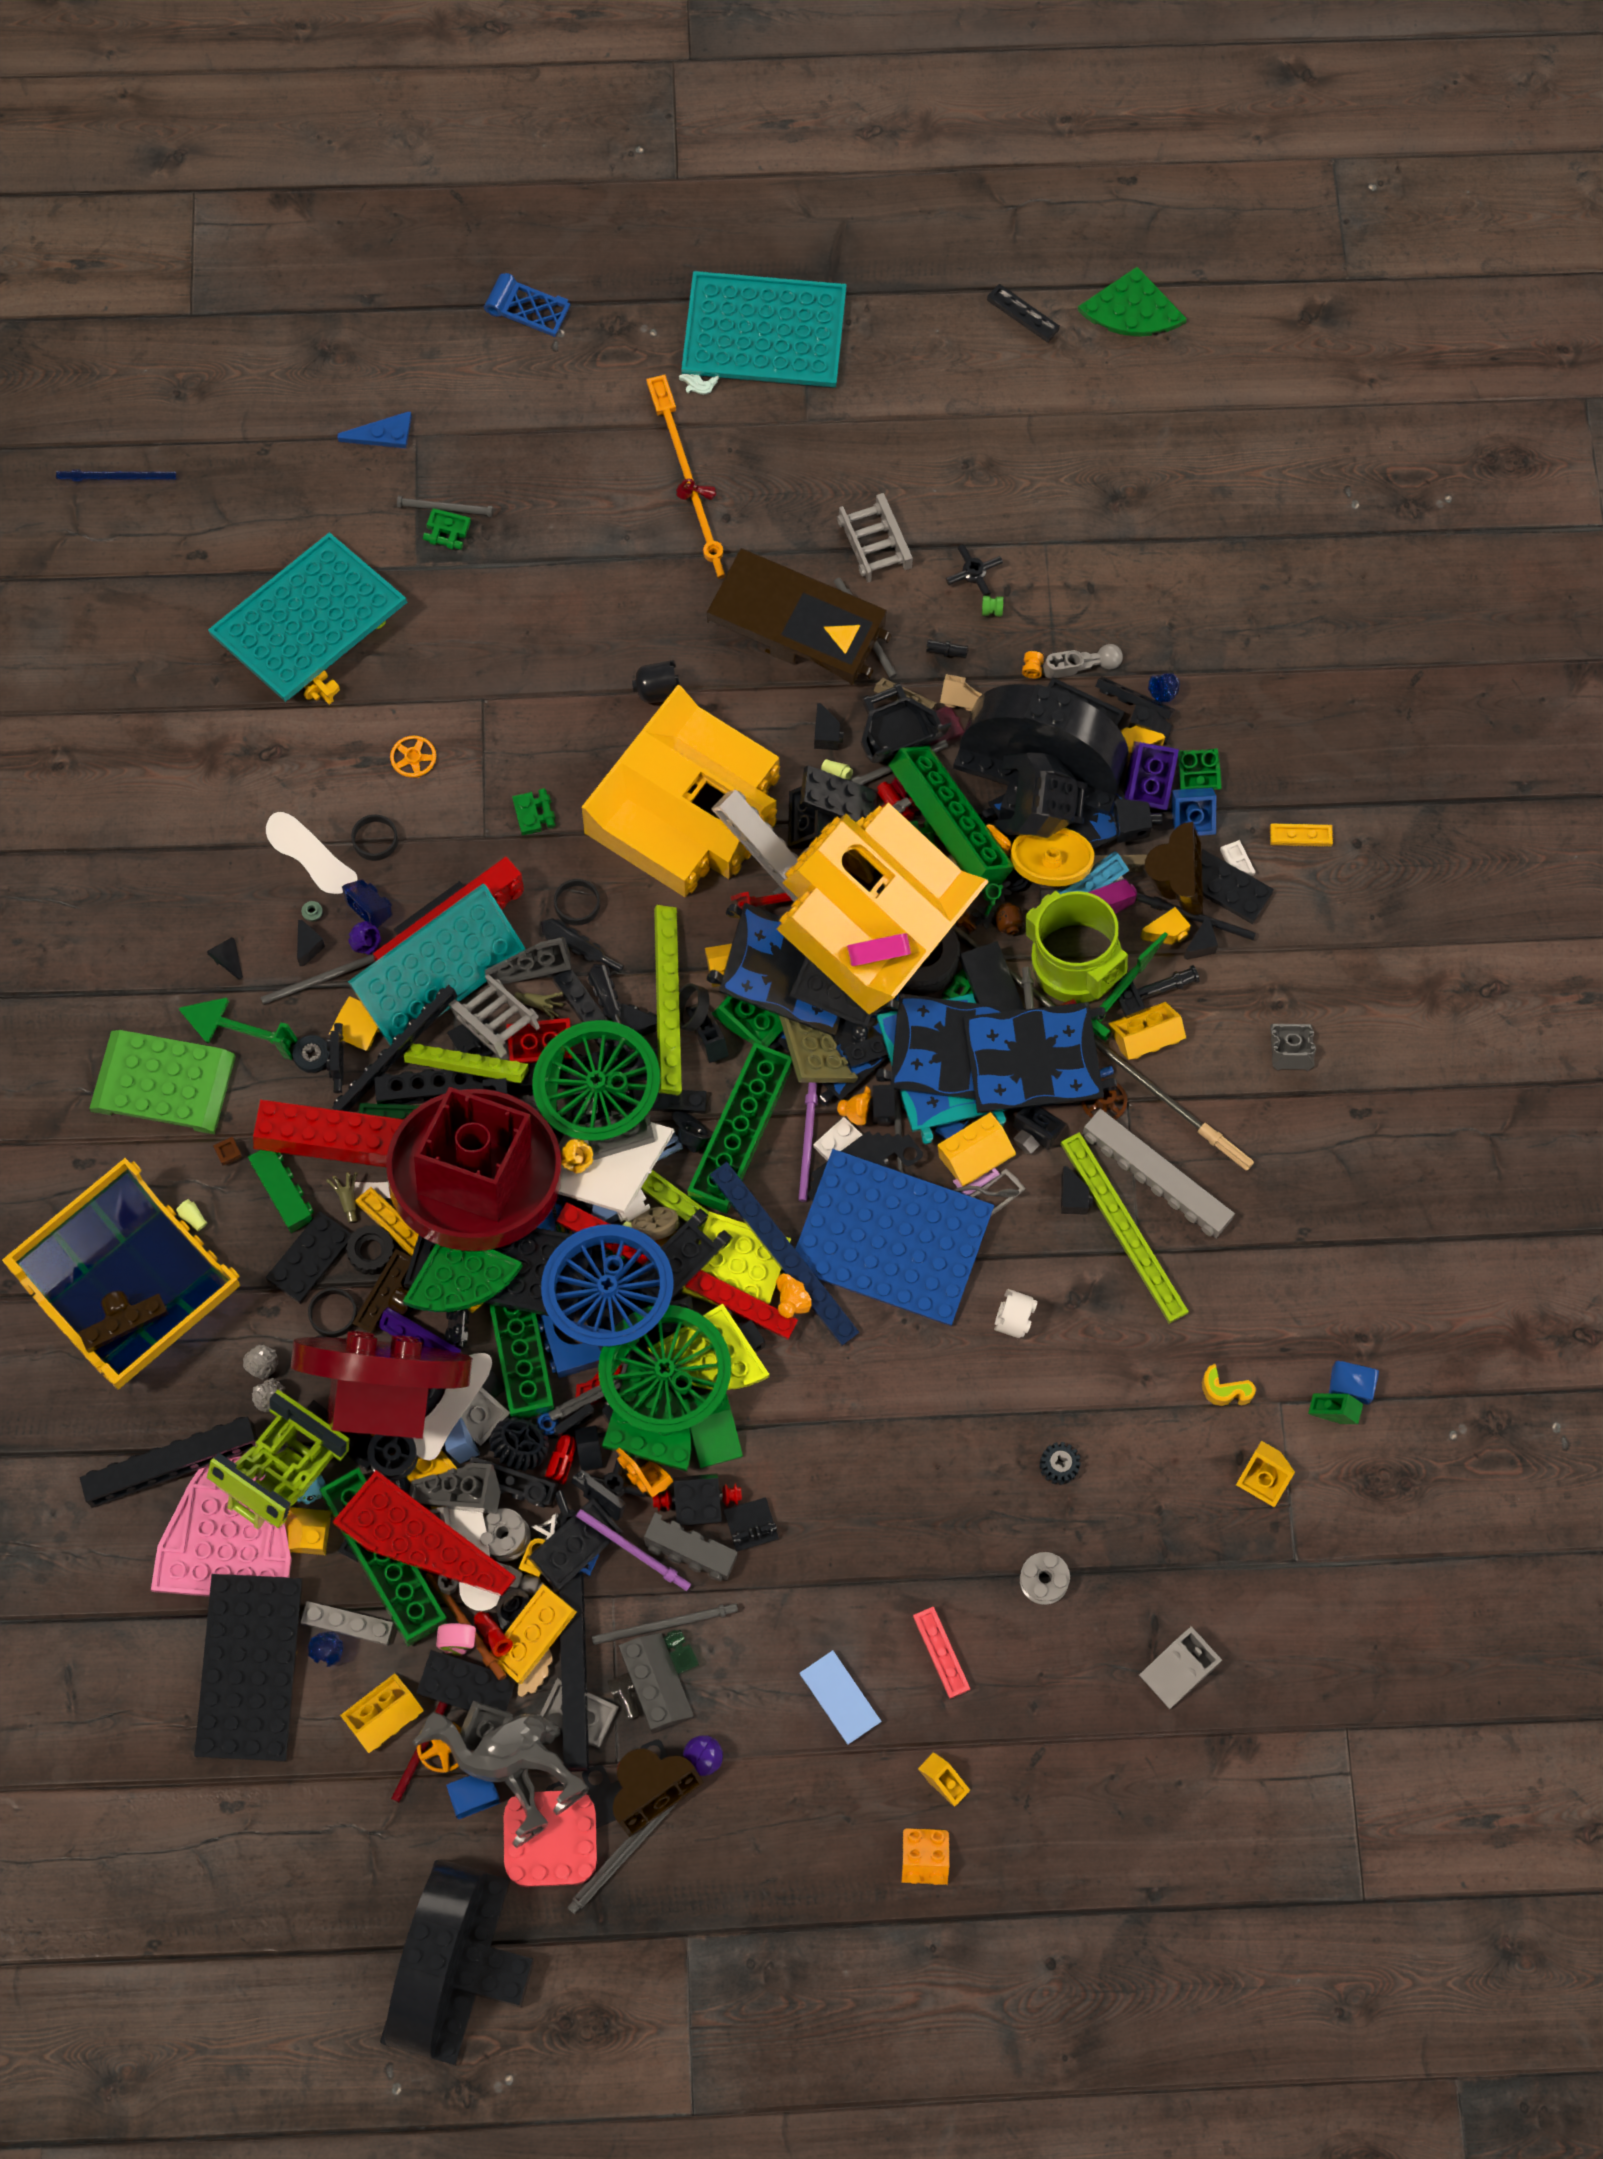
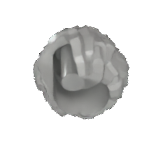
(261, 1361)
(263, 1392)

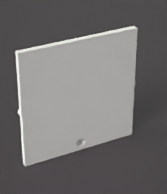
(614, 1179)

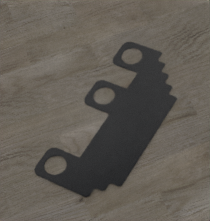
(873, 1149)
(605, 1793)

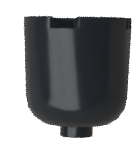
(656, 681)

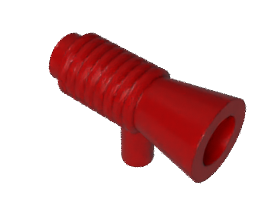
(889, 795)
(492, 1634)

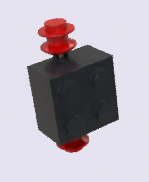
(697, 1499)

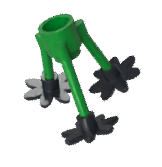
(991, 893)

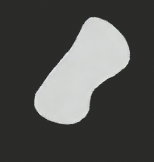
(295, 840)
(451, 1408)
(472, 1526)

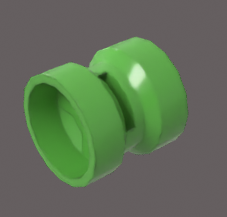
(992, 606)

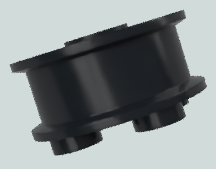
(392, 1466)

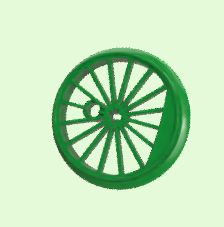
(549, 1066)
(613, 1356)

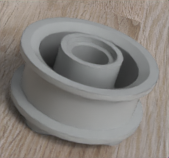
(516, 1541)
(1047, 1564)

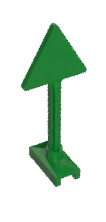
(1142, 961)
(208, 1016)

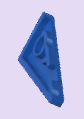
(385, 432)

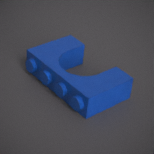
(567, 1357)

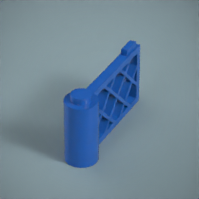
(505, 292)

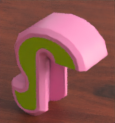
(455, 1638)

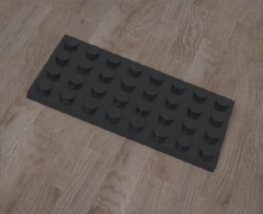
(525, 1289)
(248, 1668)

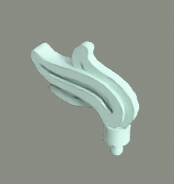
(697, 385)

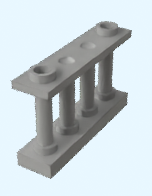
(887, 524)
(485, 1031)

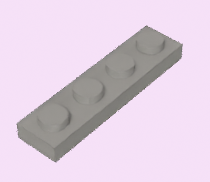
(347, 1623)

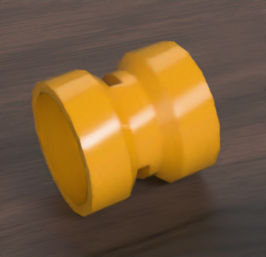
(1033, 662)

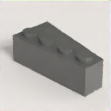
(689, 1548)

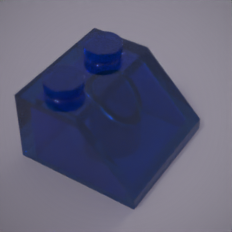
(366, 902)

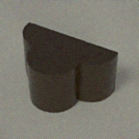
(1177, 868)
(651, 1787)

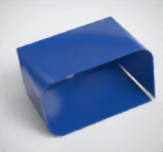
(1353, 1380)
(472, 1796)

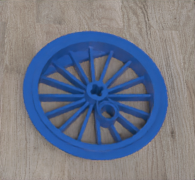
(601, 1235)

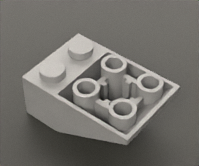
(1180, 1667)

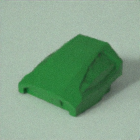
(1199, 769)

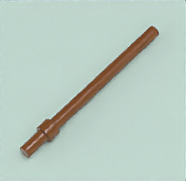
(488, 1658)

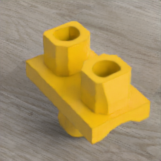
(318, 688)

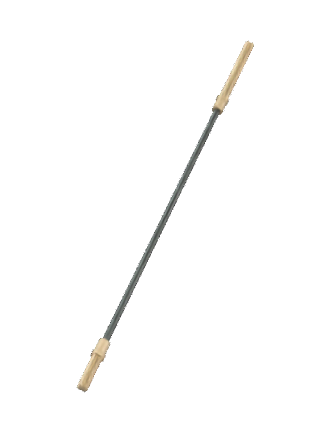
(1215, 1138)

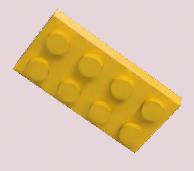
(535, 1632)

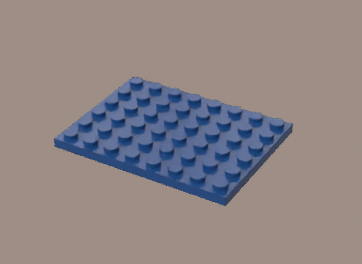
(893, 1236)

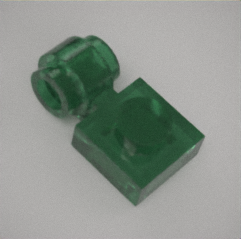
(683, 1657)

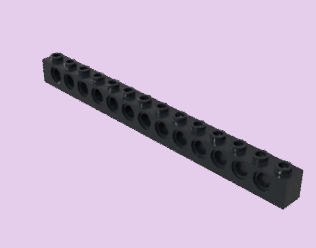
(429, 1077)

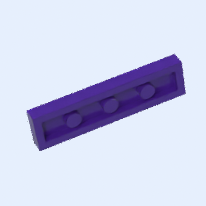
(399, 1325)

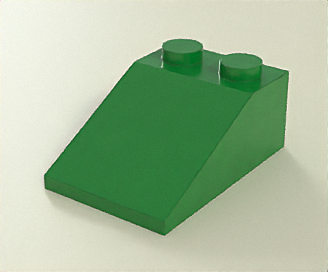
(748, 1021)
(716, 1436)

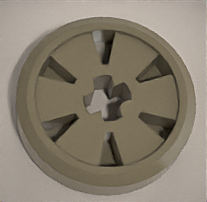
(657, 1222)

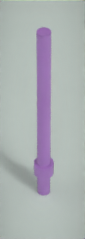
(811, 1101)
(669, 1574)

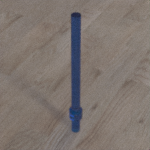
(77, 475)

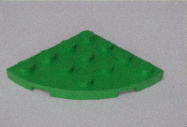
(1132, 307)
(460, 1279)
(667, 1449)

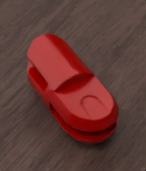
(561, 1459)

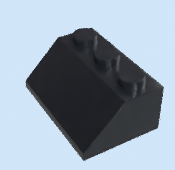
(804, 822)

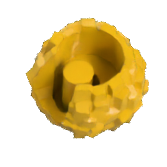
(576, 1156)

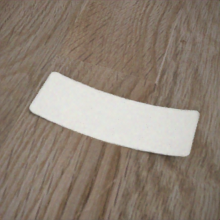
(380, 1187)

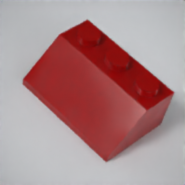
(529, 1043)

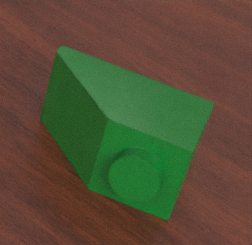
(1336, 1408)

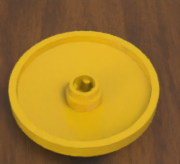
(1053, 860)

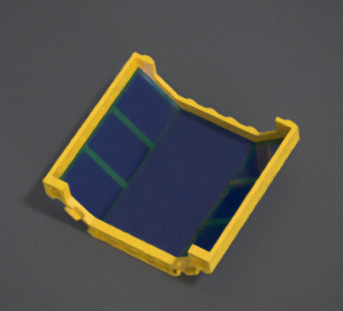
(127, 1243)

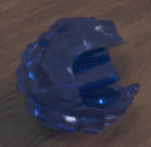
(1164, 687)
(326, 1647)

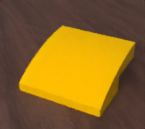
(357, 1024)

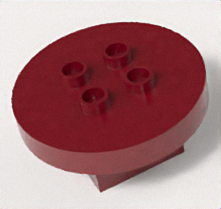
(474, 1169)
(379, 1383)

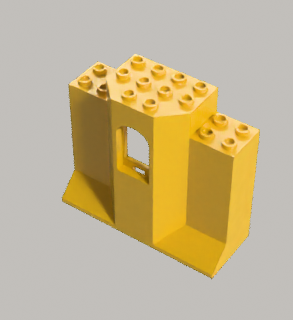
(645, 801)
(833, 910)

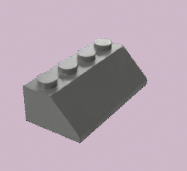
(655, 1682)

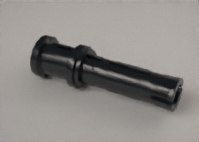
(1177, 981)

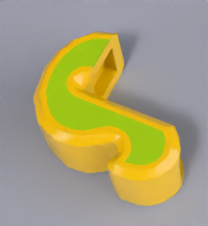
(1224, 1393)

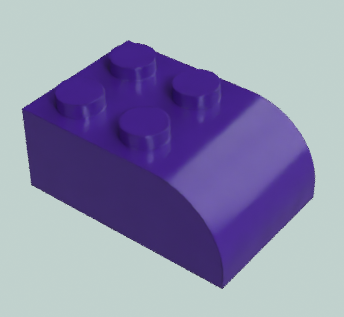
(1151, 774)

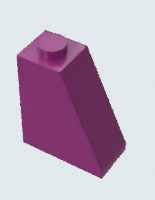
(1117, 895)

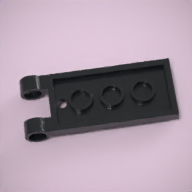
(685, 1255)

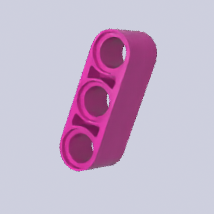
(879, 949)

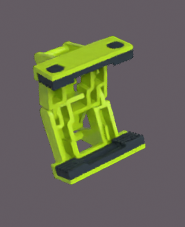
(286, 1472)

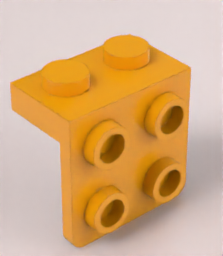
(648, 1478)
(925, 1856)

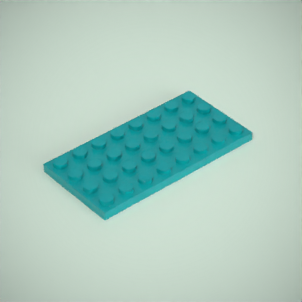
(445, 951)

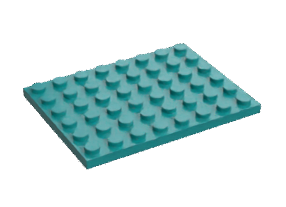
(764, 329)
(307, 616)

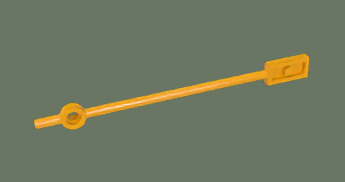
(665, 404)

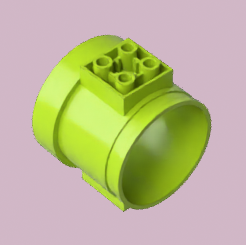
(1075, 980)

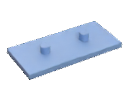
(840, 1697)

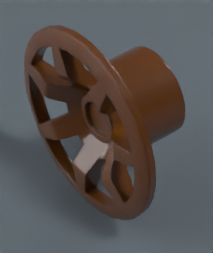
(1108, 1101)

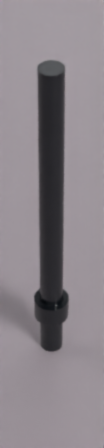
(1157, 903)

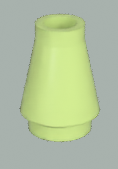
(838, 769)
(190, 1213)

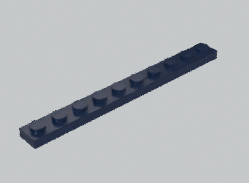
(783, 1252)

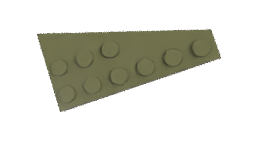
(815, 1055)

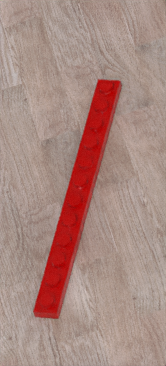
(701, 1284)

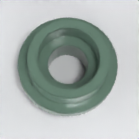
(312, 916)

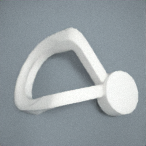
(552, 1521)

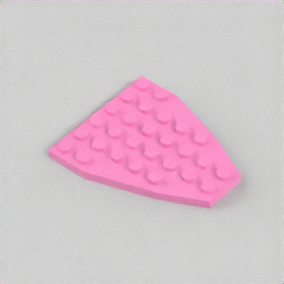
(213, 1540)

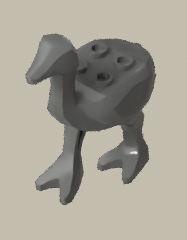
(506, 1756)

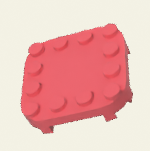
(560, 1853)

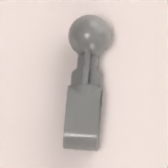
(1058, 663)

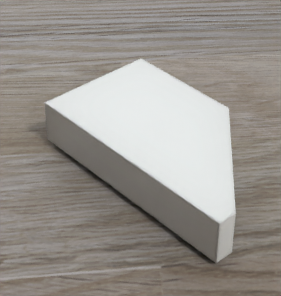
(1237, 857)

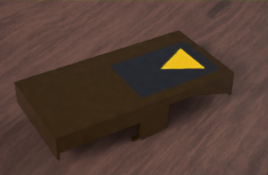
(798, 616)

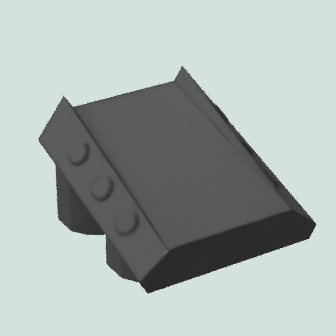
(1292, 1046)

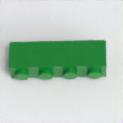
(281, 1189)

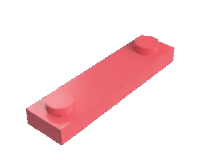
(941, 1652)

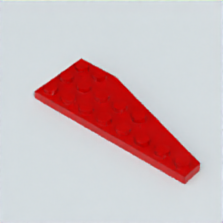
(402, 1529)

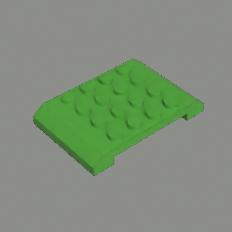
(163, 1080)

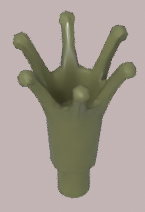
(540, 1002)
(346, 1195)

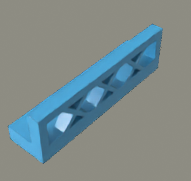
(1101, 875)

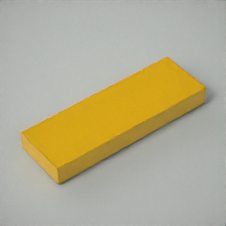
(1301, 835)

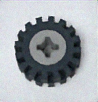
(1057, 1470)

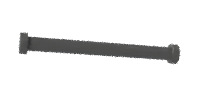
(444, 506)

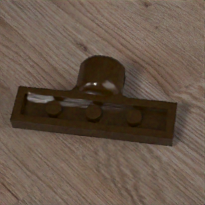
(386, 1293)
(121, 1319)

